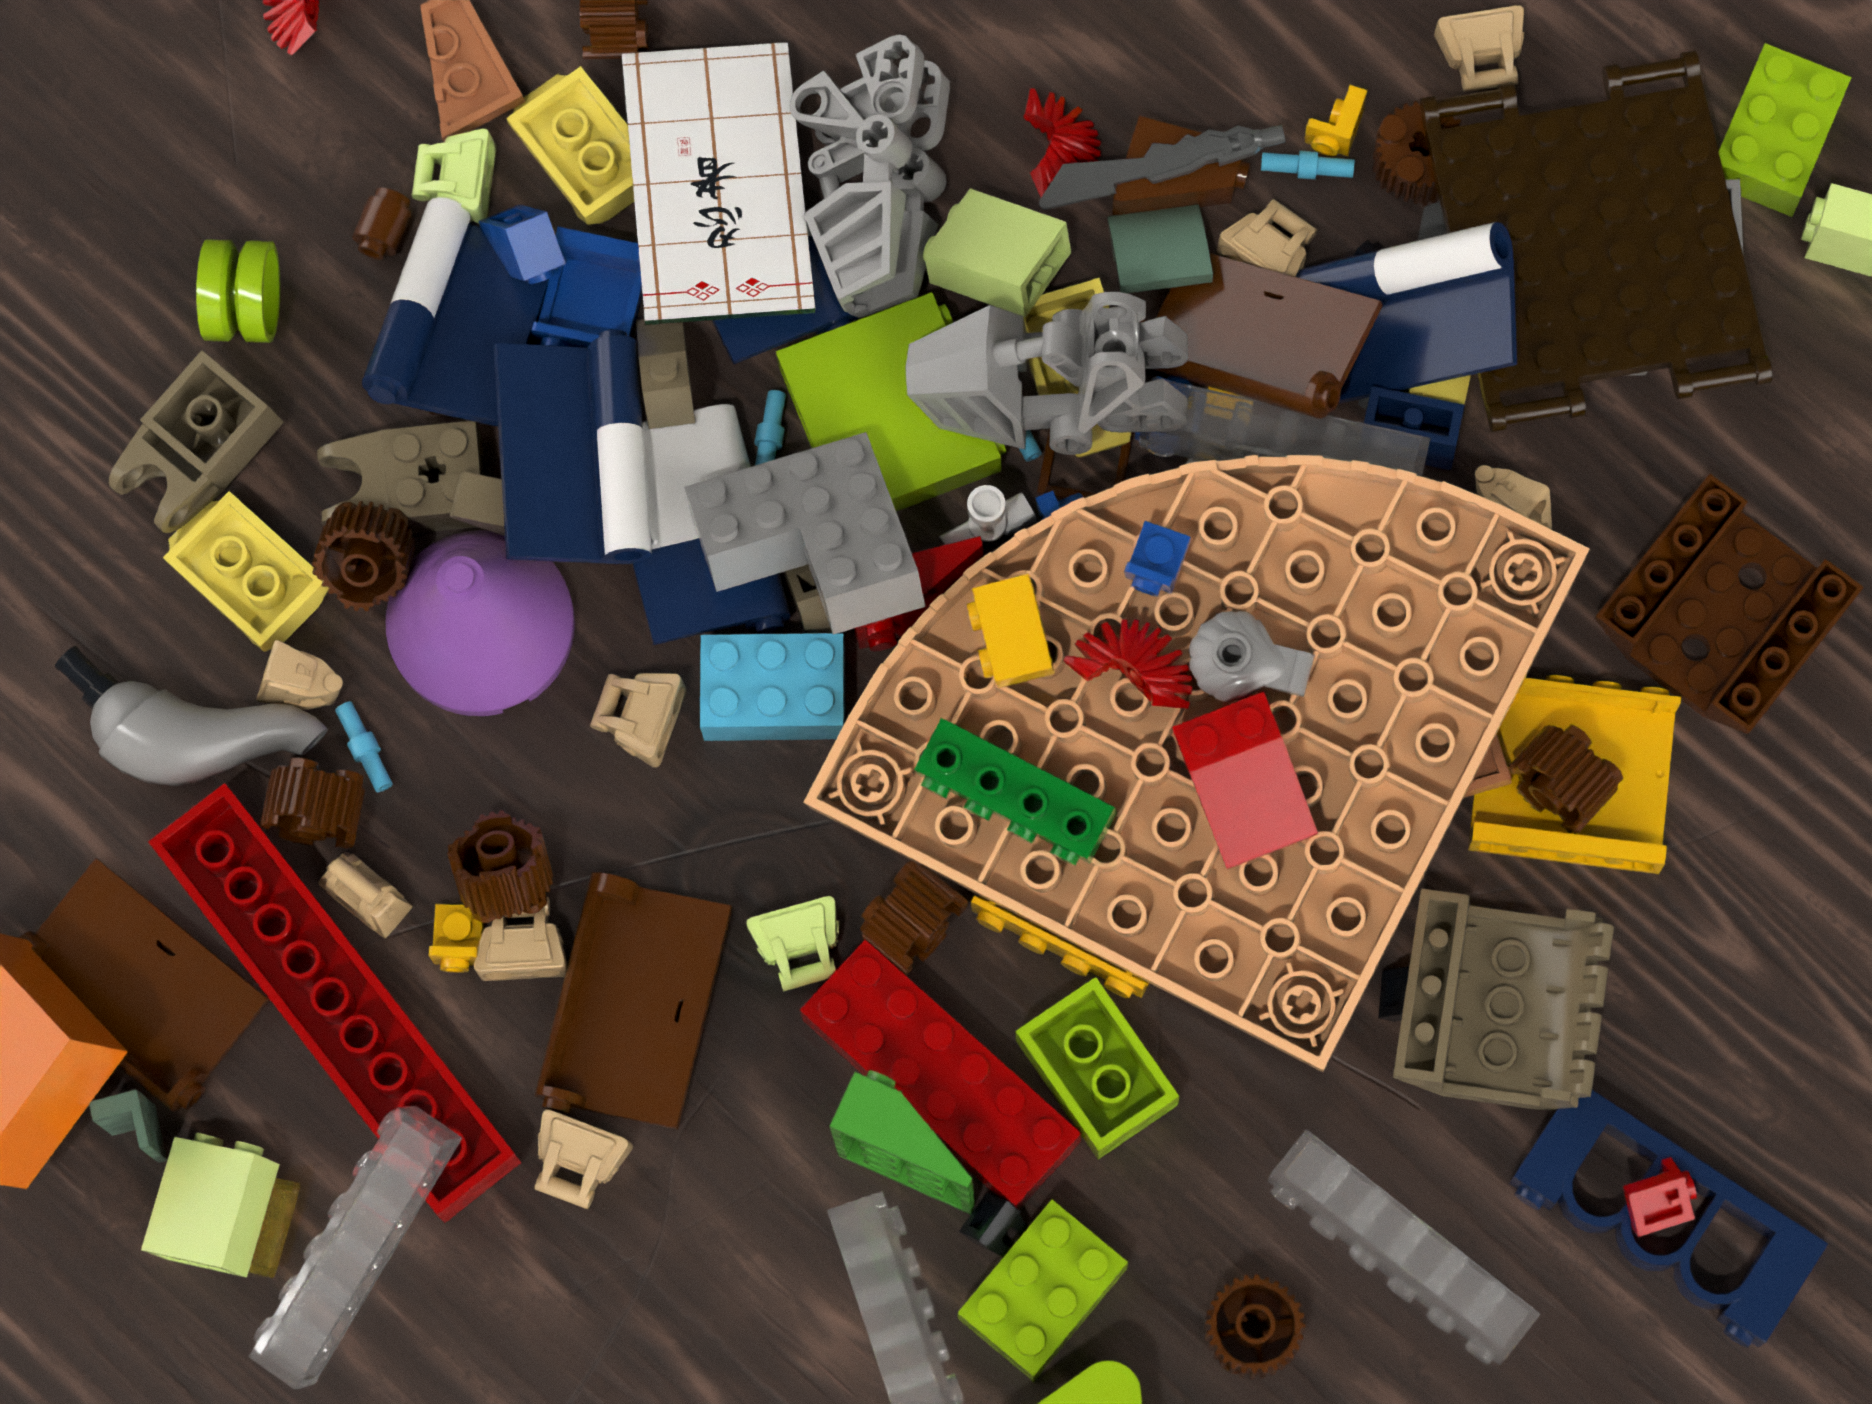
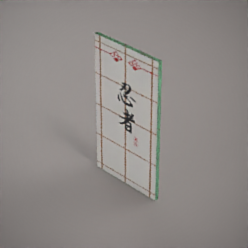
(717, 184)

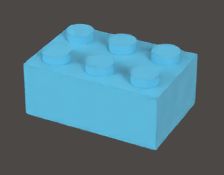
(772, 686)

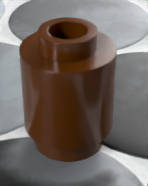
(382, 223)

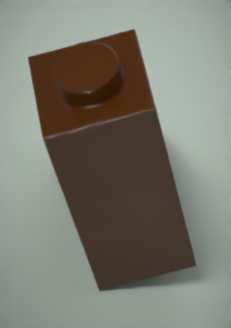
(1205, 186)

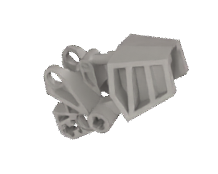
(876, 228)
(971, 383)

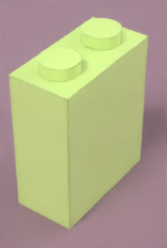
(1841, 230)
(997, 252)
(211, 1204)

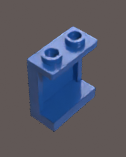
(591, 292)

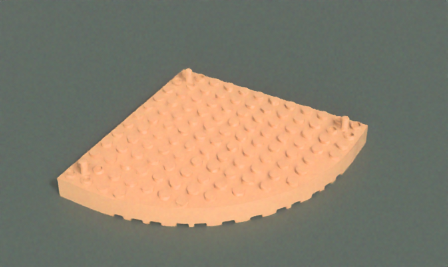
(1419, 640)

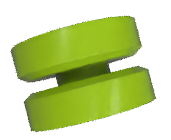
(238, 290)

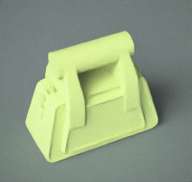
(465, 171)
(798, 933)

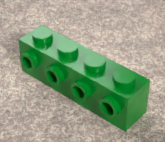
(1014, 791)

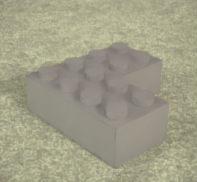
(818, 511)

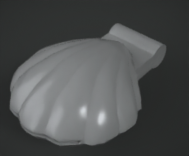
(1237, 657)

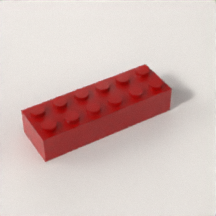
(950, 1078)

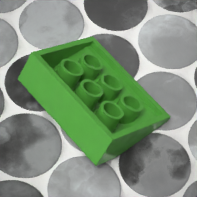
(889, 1137)

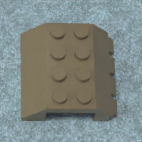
(1502, 1003)

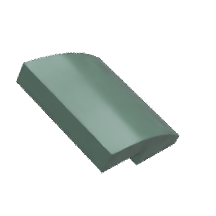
(1160, 249)

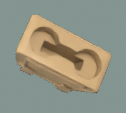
(1481, 40)
(1262, 245)
(1515, 493)
(298, 679)
(647, 714)
(365, 894)
(521, 950)
(580, 1149)

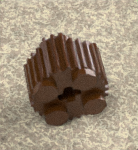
(613, 28)
(1399, 155)
(364, 554)
(1565, 776)
(313, 803)
(501, 867)
(912, 916)
(1270, 1305)

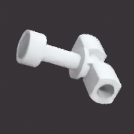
(991, 516)

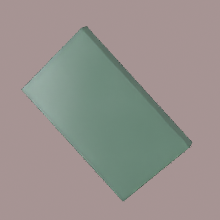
(128, 1113)

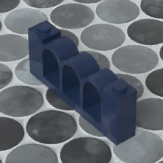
(1774, 1276)

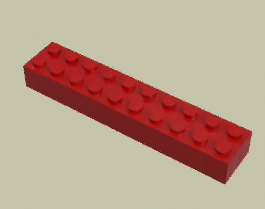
(326, 988)

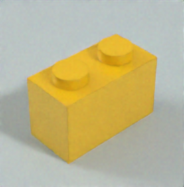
(1011, 631)

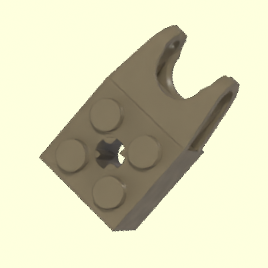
(186, 449)
(398, 467)

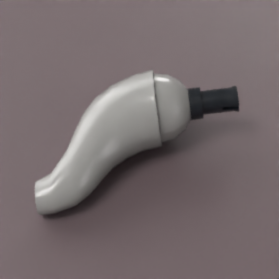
(175, 741)

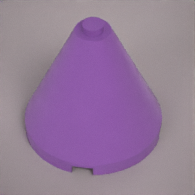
(479, 626)

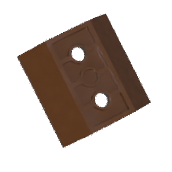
(1693, 591)

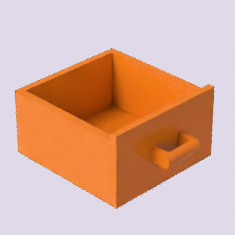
(49, 1061)

